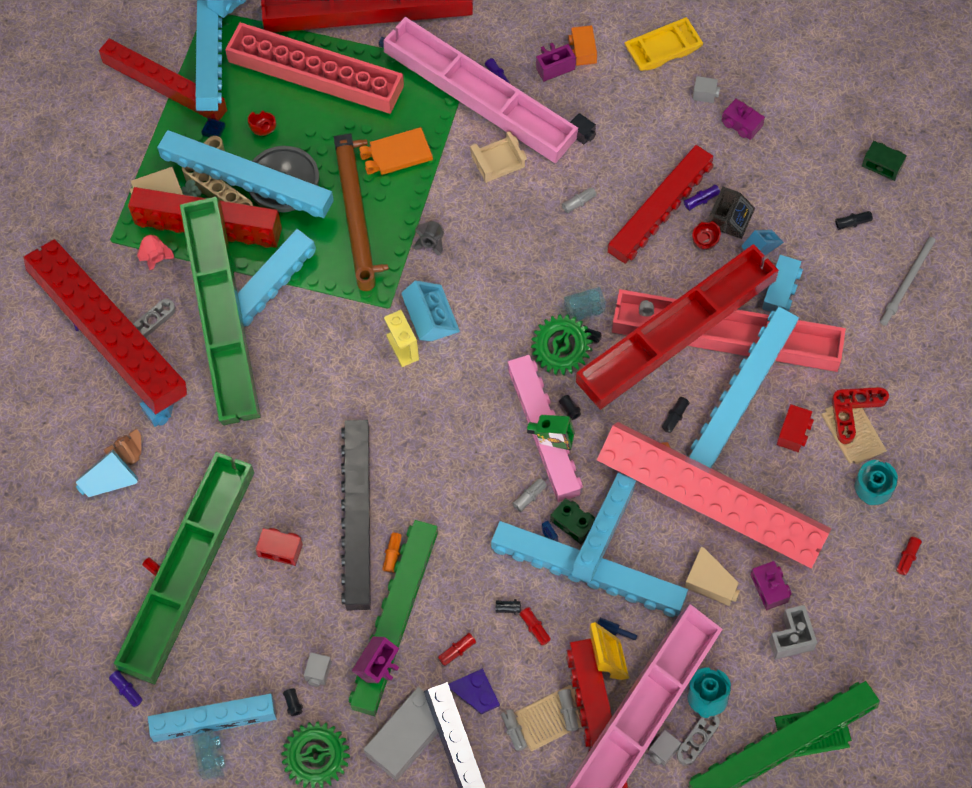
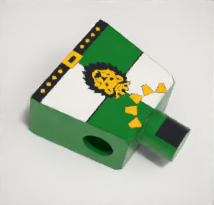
(553, 431)

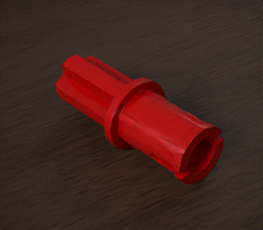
(908, 555)
(535, 626)
(456, 649)

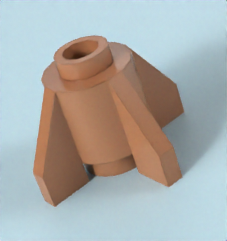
(127, 448)

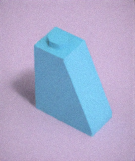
(106, 475)

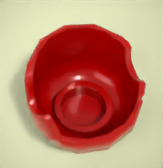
(261, 123)
(706, 231)

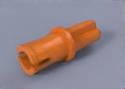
(392, 552)

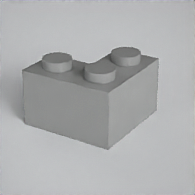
(798, 634)

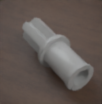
(578, 200)
(529, 495)
(568, 710)
(514, 730)

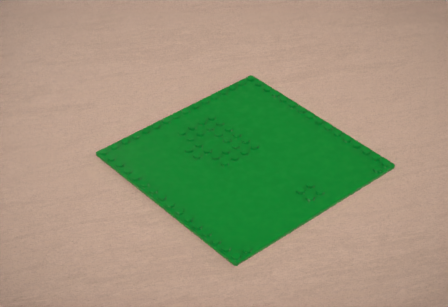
(310, 122)

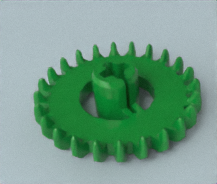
(554, 361)
(335, 750)

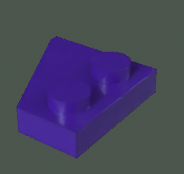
(476, 691)

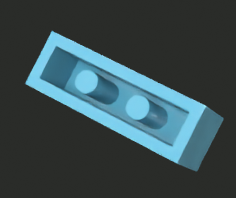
(784, 286)

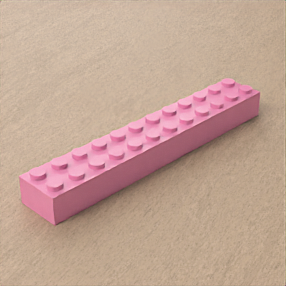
(480, 90)
(648, 702)

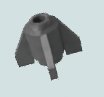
(430, 236)

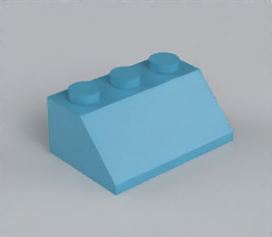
(429, 311)

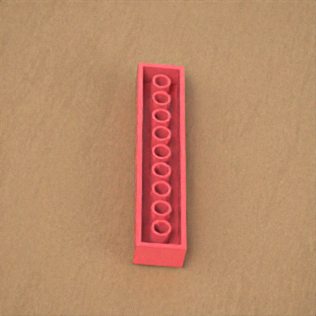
(315, 67)

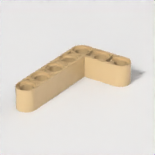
(212, 185)

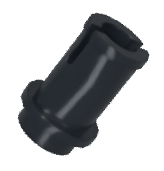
(569, 406)
(508, 606)
(292, 701)

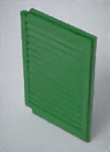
(836, 741)

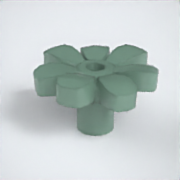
(191, 189)

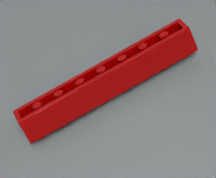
(155, 77)
(660, 204)

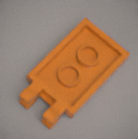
(396, 152)

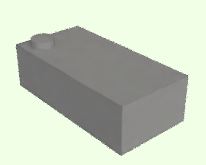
(403, 736)

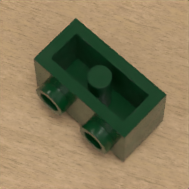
(884, 160)
(572, 520)

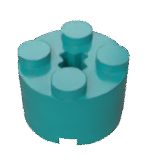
(876, 482)
(709, 692)

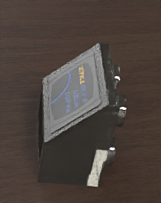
(732, 212)

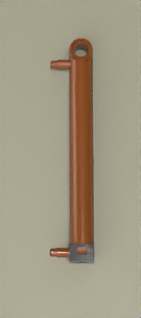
(355, 212)

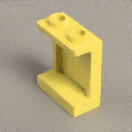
(401, 338)

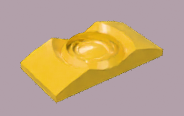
(664, 44)
(608, 652)

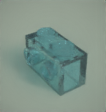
(585, 304)
(208, 756)

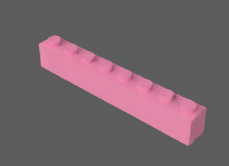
(536, 403)

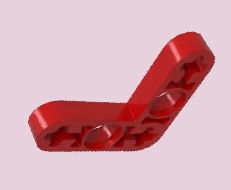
(847, 407)

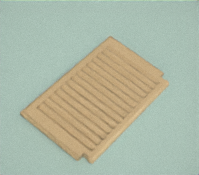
(866, 442)
(525, 716)

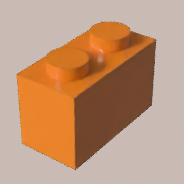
(583, 45)

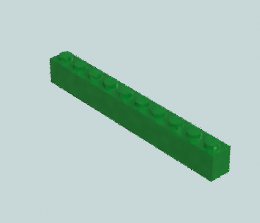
(397, 607)
(790, 739)

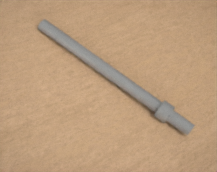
(892, 307)

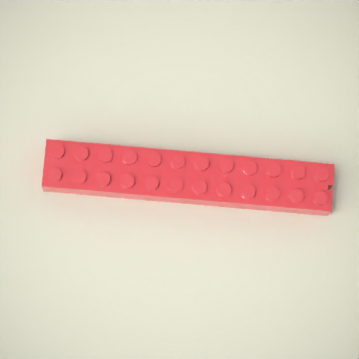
(808, 345)
(714, 494)

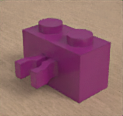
(555, 62)
(743, 119)
(770, 585)
(375, 660)

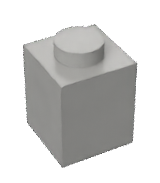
(706, 89)
(317, 669)
(664, 748)

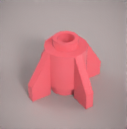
(153, 251)

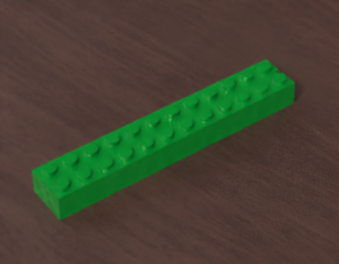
(220, 311)
(184, 568)

